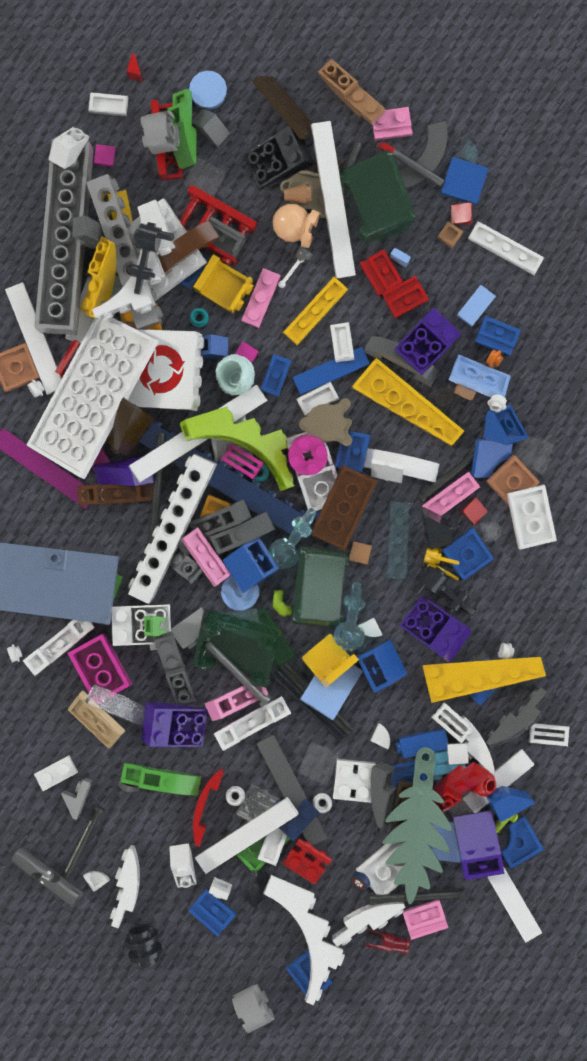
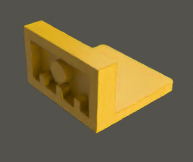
(328, 660)

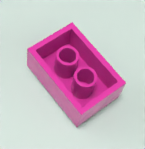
(100, 665)

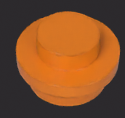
(494, 359)

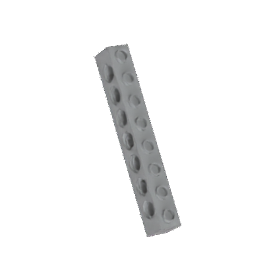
(98, 189)

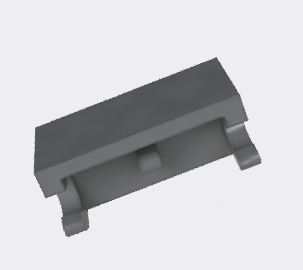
(229, 239)

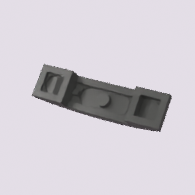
(382, 347)

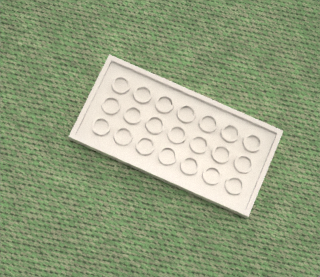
(90, 394)

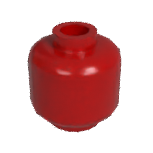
(485, 787)

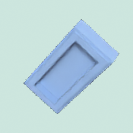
(476, 305)

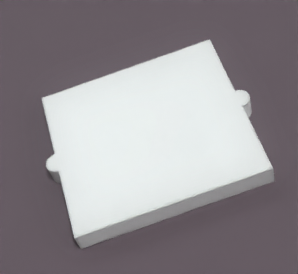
(387, 471)

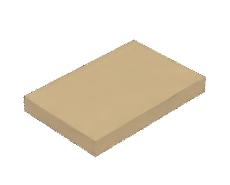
(96, 720)

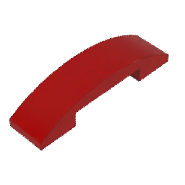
(199, 828)

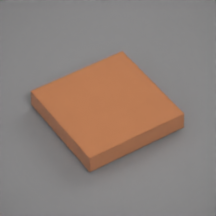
(17, 367)
(511, 477)

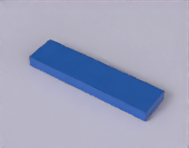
(329, 372)

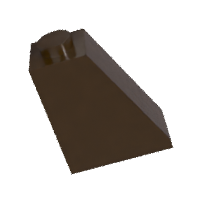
(128, 427)

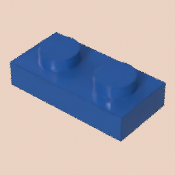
(275, 375)

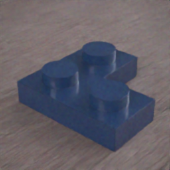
(296, 825)

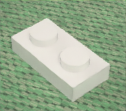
(56, 773)

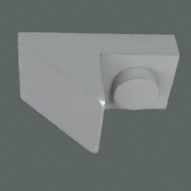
(76, 802)

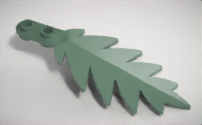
(417, 829)

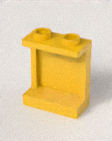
(223, 285)

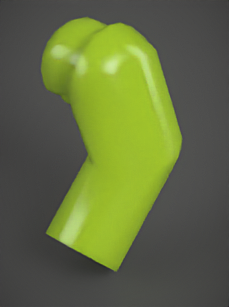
(279, 605)
(499, 825)

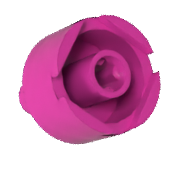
(309, 465)

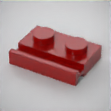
(381, 272)
(405, 297)

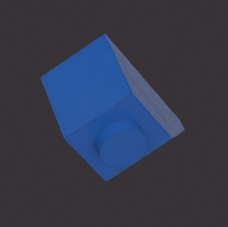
(214, 347)
(508, 802)

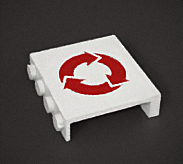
(172, 372)

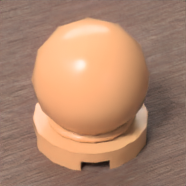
(295, 224)

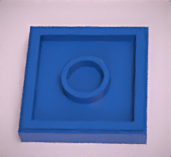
(464, 181)
(469, 552)

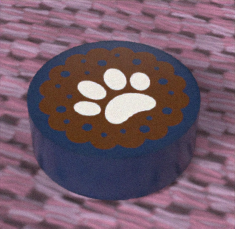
(360, 881)

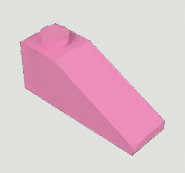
(231, 702)

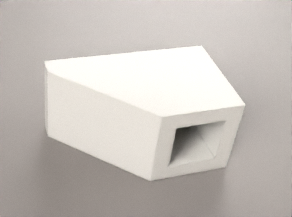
(68, 147)
(182, 865)

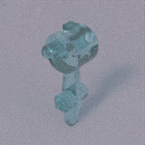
(283, 549)
(348, 633)

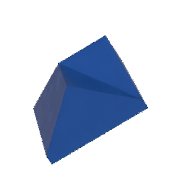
(503, 427)

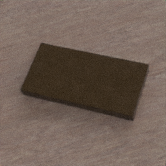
(284, 105)

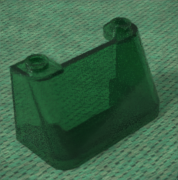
(379, 197)
(319, 587)
(244, 642)

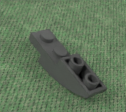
(241, 533)
(174, 668)
(513, 726)

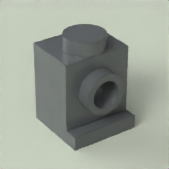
(186, 566)

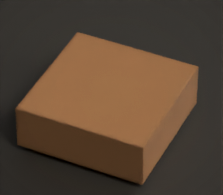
(450, 234)
(360, 552)

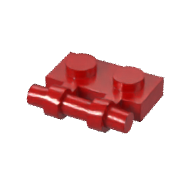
(304, 865)

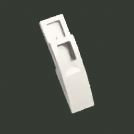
(475, 743)
(128, 878)
(374, 915)

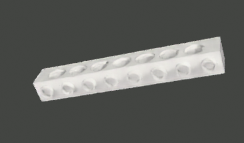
(137, 587)

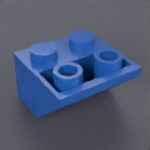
(251, 564)
(381, 666)

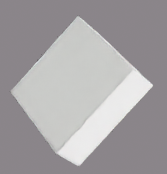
(457, 753)

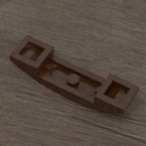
(187, 245)
(114, 494)

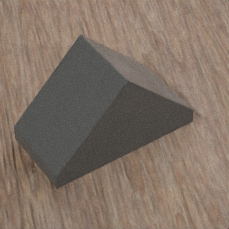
(210, 127)

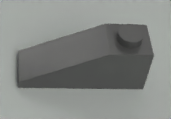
(222, 518)

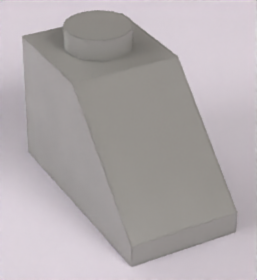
(188, 630)

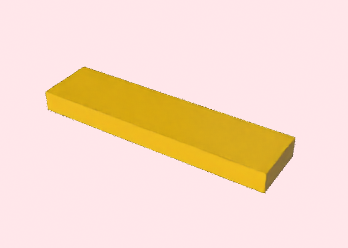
(315, 311)

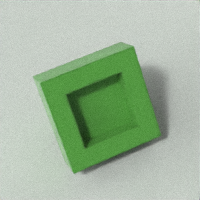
(152, 625)

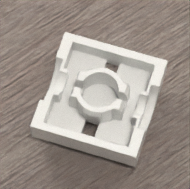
(349, 779)

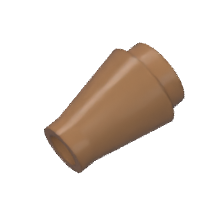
(298, 194)

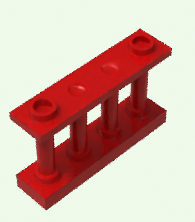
(229, 216)

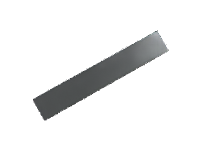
(289, 784)

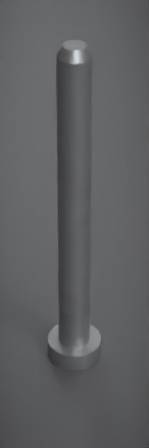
(238, 674)

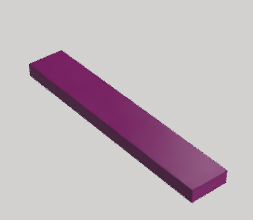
(40, 465)

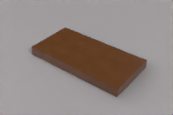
(343, 507)

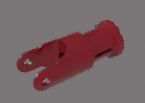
(391, 943)

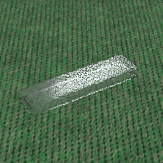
(116, 704)

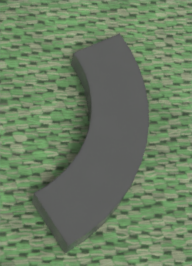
(431, 157)

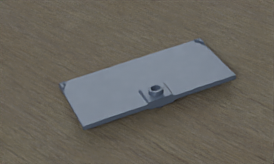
(57, 583)

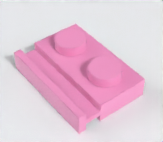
(393, 124)
(425, 919)

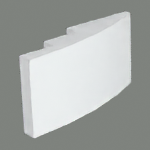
(317, 486)

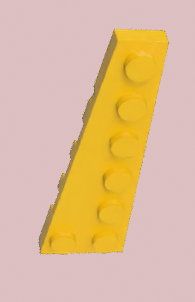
(396, 395)
(466, 678)

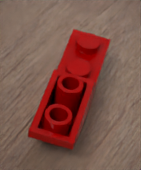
(457, 783)

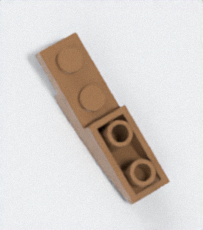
(350, 92)

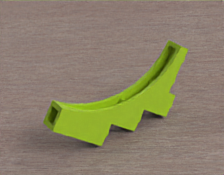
(267, 448)

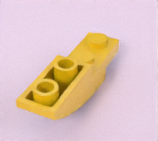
(103, 272)

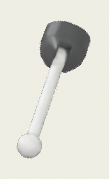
(302, 256)

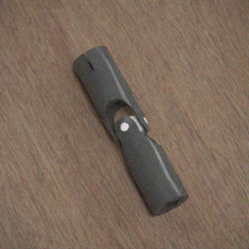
(44, 875)

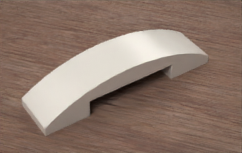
(413, 466)
(57, 645)
(252, 723)

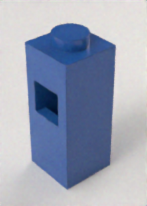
(433, 739)

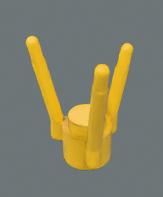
(433, 557)

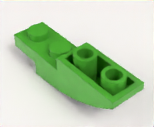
(182, 112)
(161, 780)

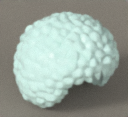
(235, 374)

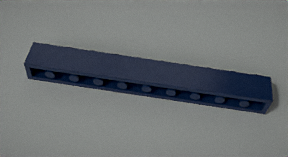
(233, 483)

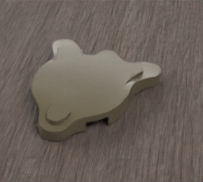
(307, 178)
(329, 423)

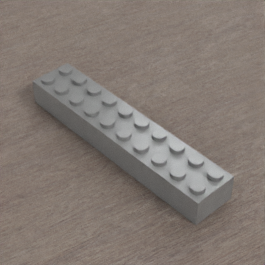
(61, 253)

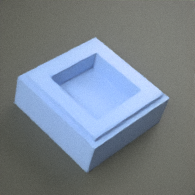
(400, 257)

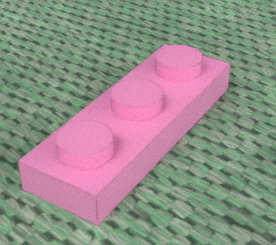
(261, 298)
(452, 494)
(205, 557)

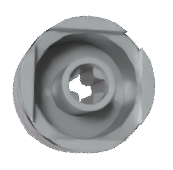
(160, 133)
(252, 1008)

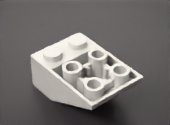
(129, 623)

